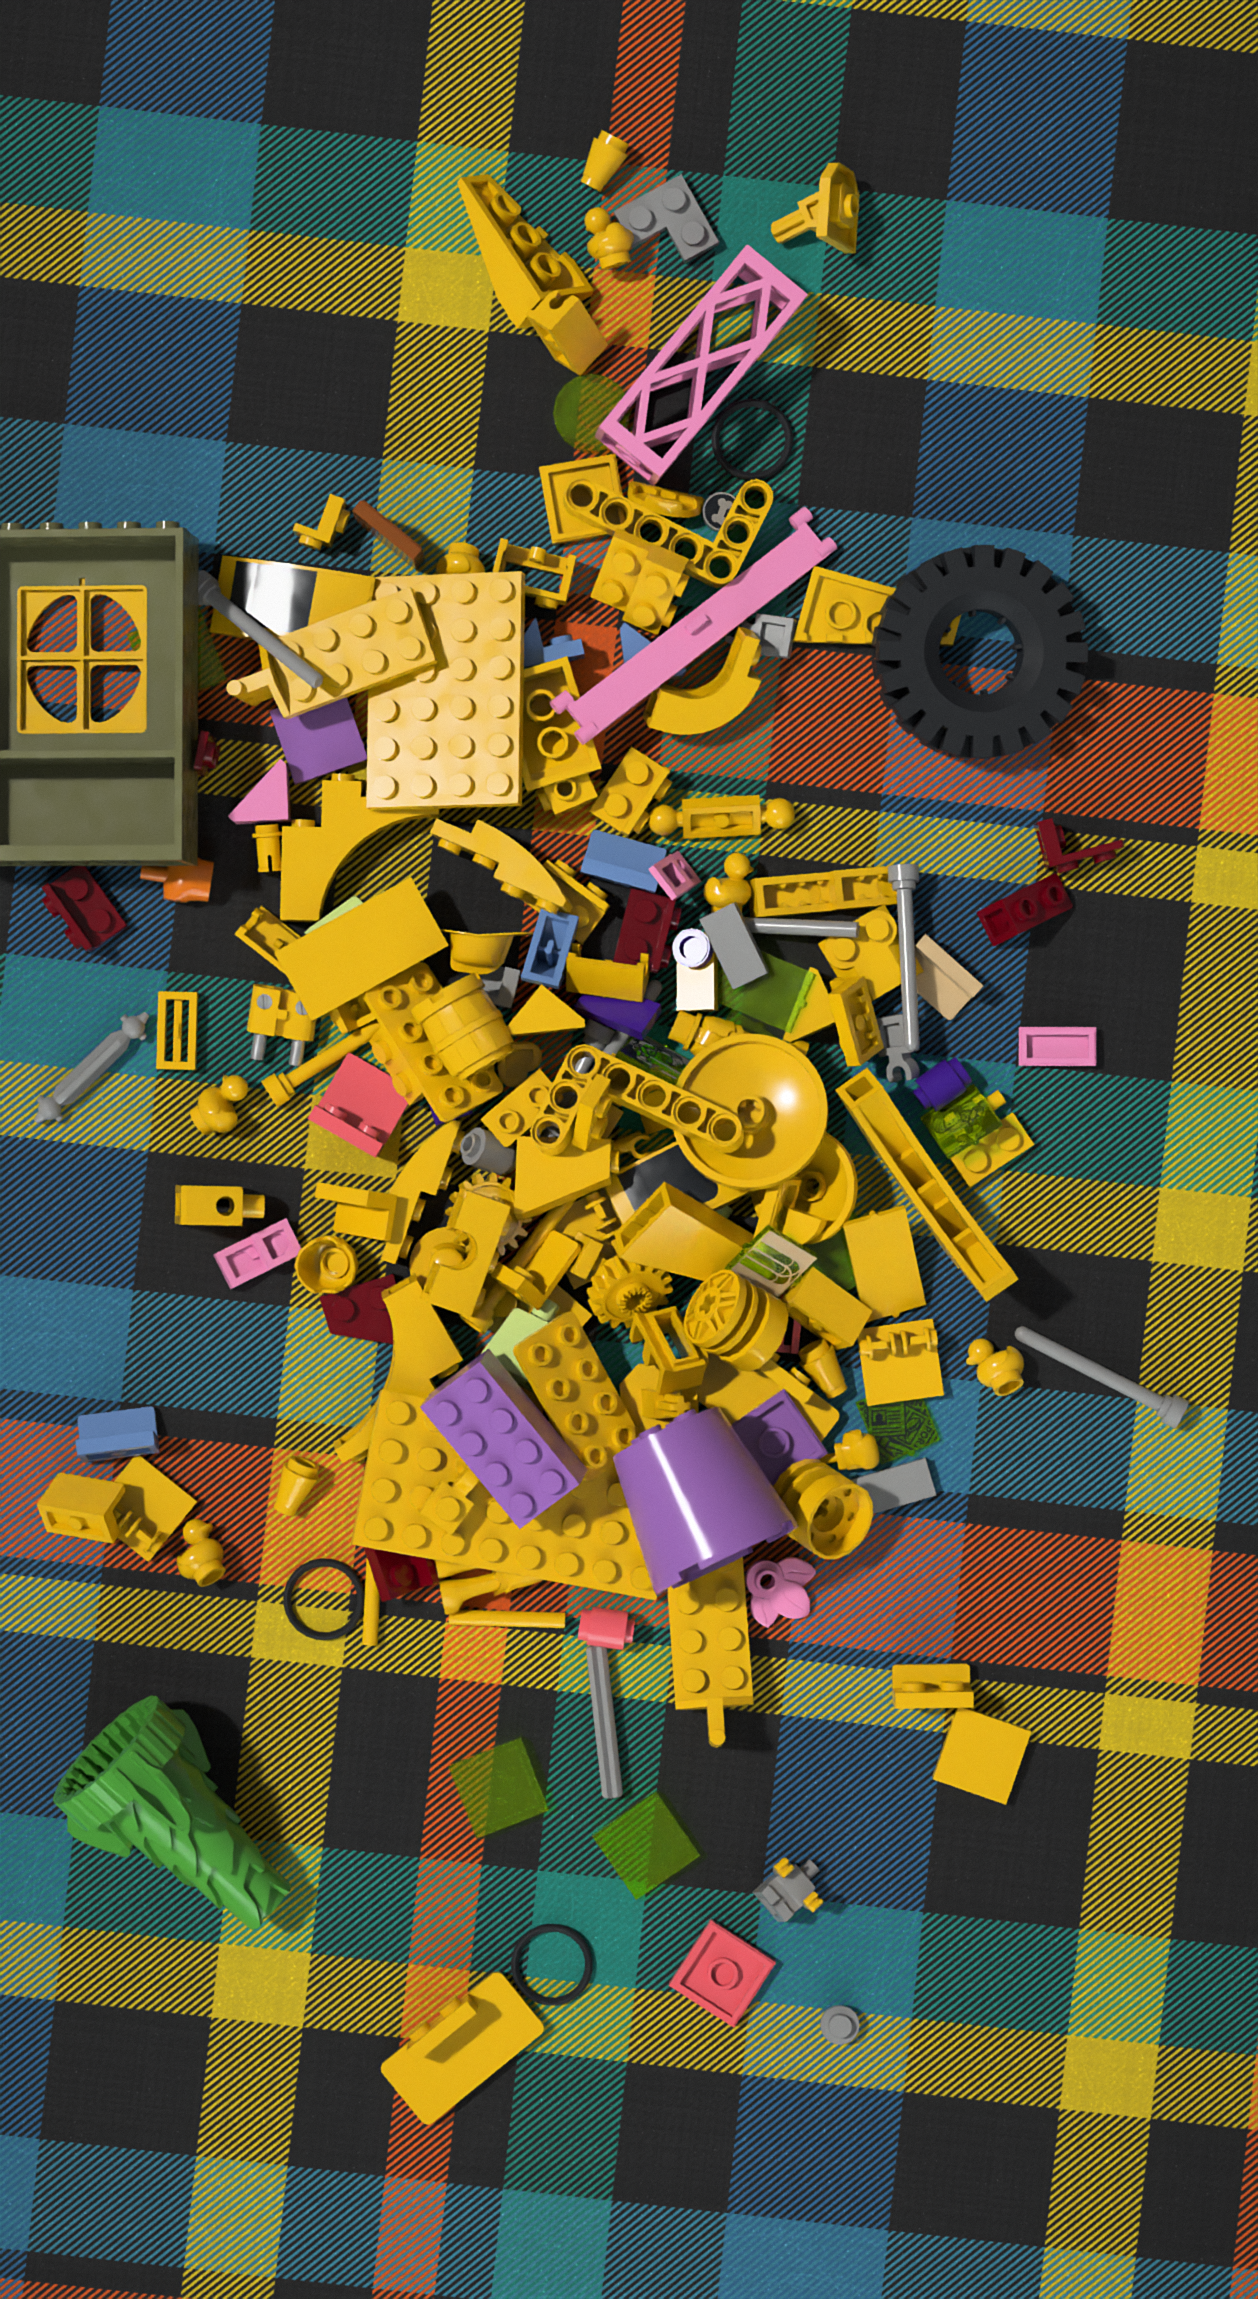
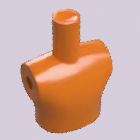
(182, 882)

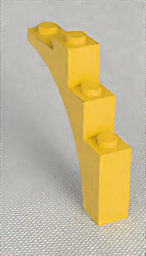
(925, 1185)

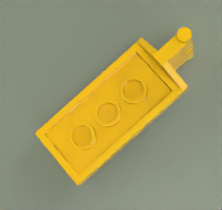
(350, 653)
(711, 1645)

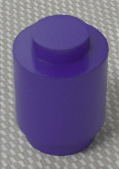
(941, 1084)

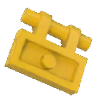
(994, 1149)

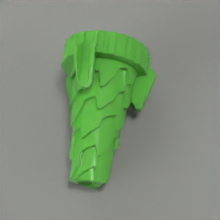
(149, 1790)

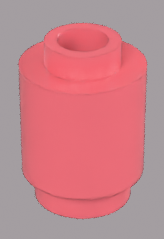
(606, 1628)

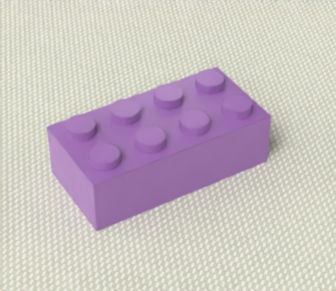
(504, 1438)

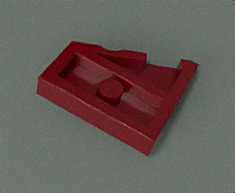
(360, 1311)

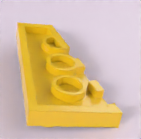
(846, 610)

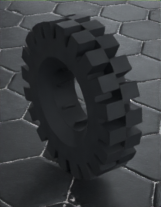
(1045, 640)

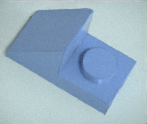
(559, 647)

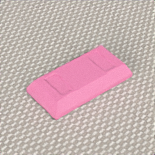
(1057, 1046)

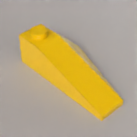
(516, 253)

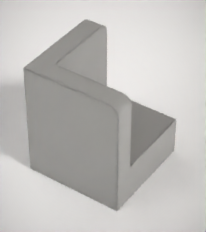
(502, 986)

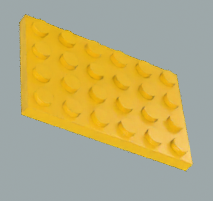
(457, 725)

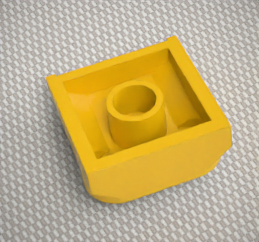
(871, 954)

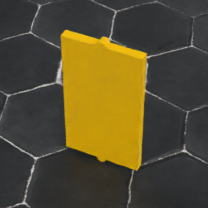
(884, 1262)

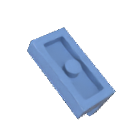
(621, 861)
(117, 1434)

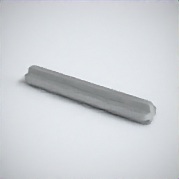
(604, 1722)

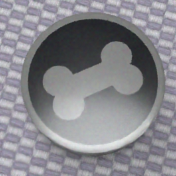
(716, 509)

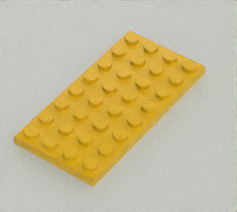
(576, 1541)

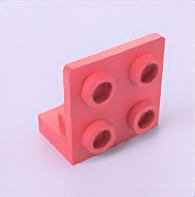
(360, 1106)

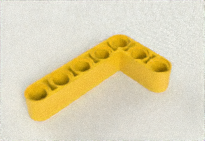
(672, 533)
(632, 1098)

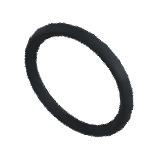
(760, 404)
(326, 1563)
(552, 2000)

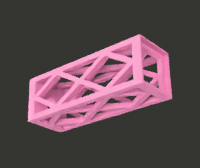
(763, 286)

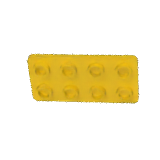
(409, 1053)
(742, 1391)
(576, 1393)
(461, 2047)

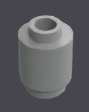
(486, 1153)

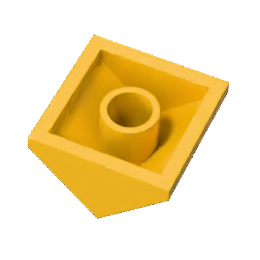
(544, 1015)

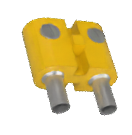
(281, 1014)

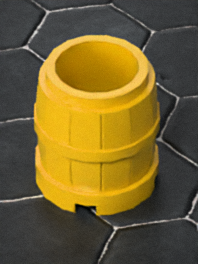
(464, 1027)

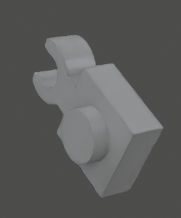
(774, 632)
(893, 1040)

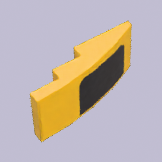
(286, 595)
(642, 1178)

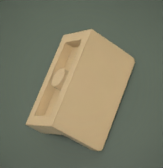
(944, 980)

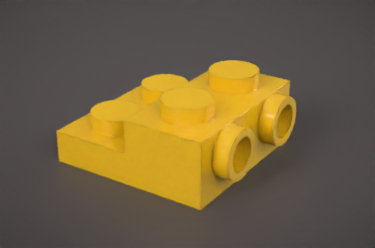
(641, 581)

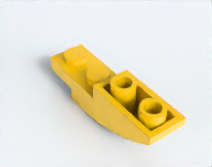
(516, 866)
(424, 1172)

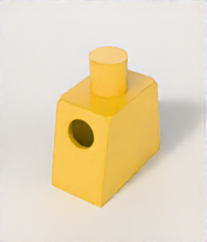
(198, 1205)

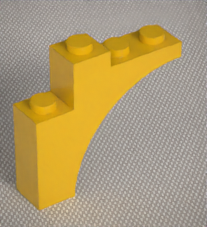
(317, 853)
(419, 1352)

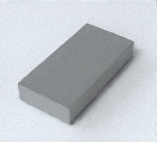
(734, 945)
(898, 1485)

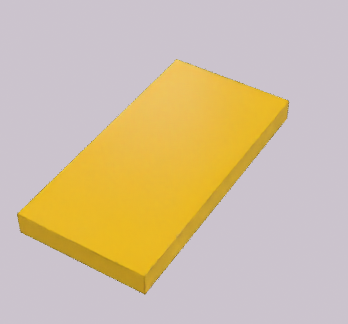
(361, 948)

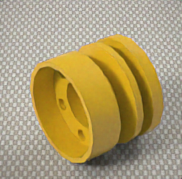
(736, 1320)
(827, 1507)

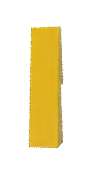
(820, 892)

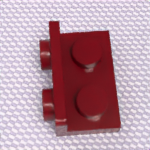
(84, 908)
(646, 929)
(399, 1573)

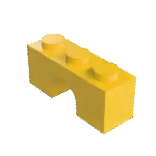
(460, 1286)

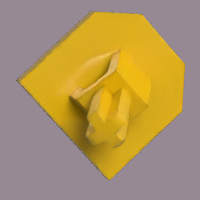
(829, 212)
(647, 1406)

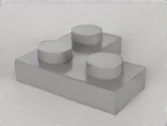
(669, 209)

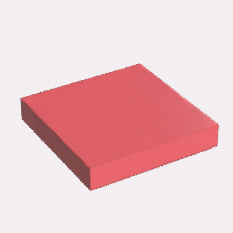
(722, 1972)

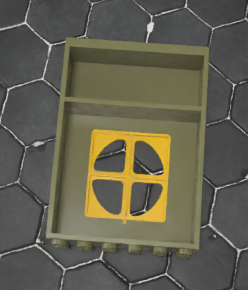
(117, 785)

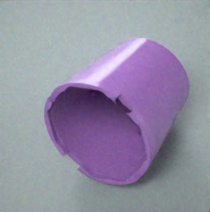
(697, 1498)

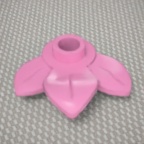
(784, 1592)

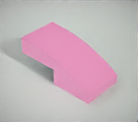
(674, 875)
(258, 1253)

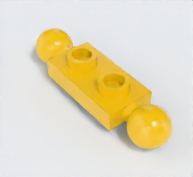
(721, 816)

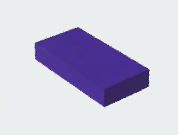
(622, 1015)

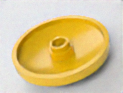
(774, 1097)

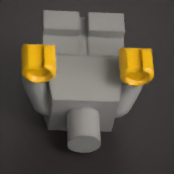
(789, 1889)

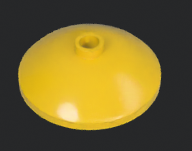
(836, 1191)

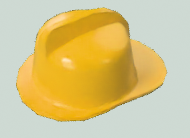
(479, 952)

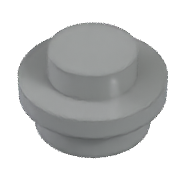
(839, 2024)

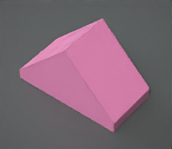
(267, 800)

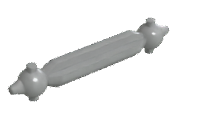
(91, 1067)

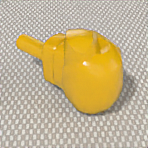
(854, 1452)

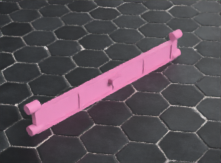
(697, 630)

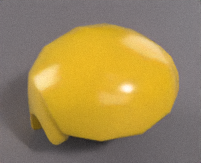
(326, 1265)

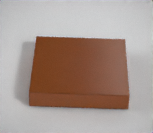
(388, 534)

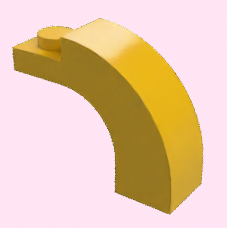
(712, 704)

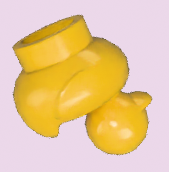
(610, 240)
(460, 559)
(733, 889)
(215, 1107)
(998, 1369)
(204, 1557)

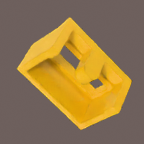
(540, 560)
(674, 1373)

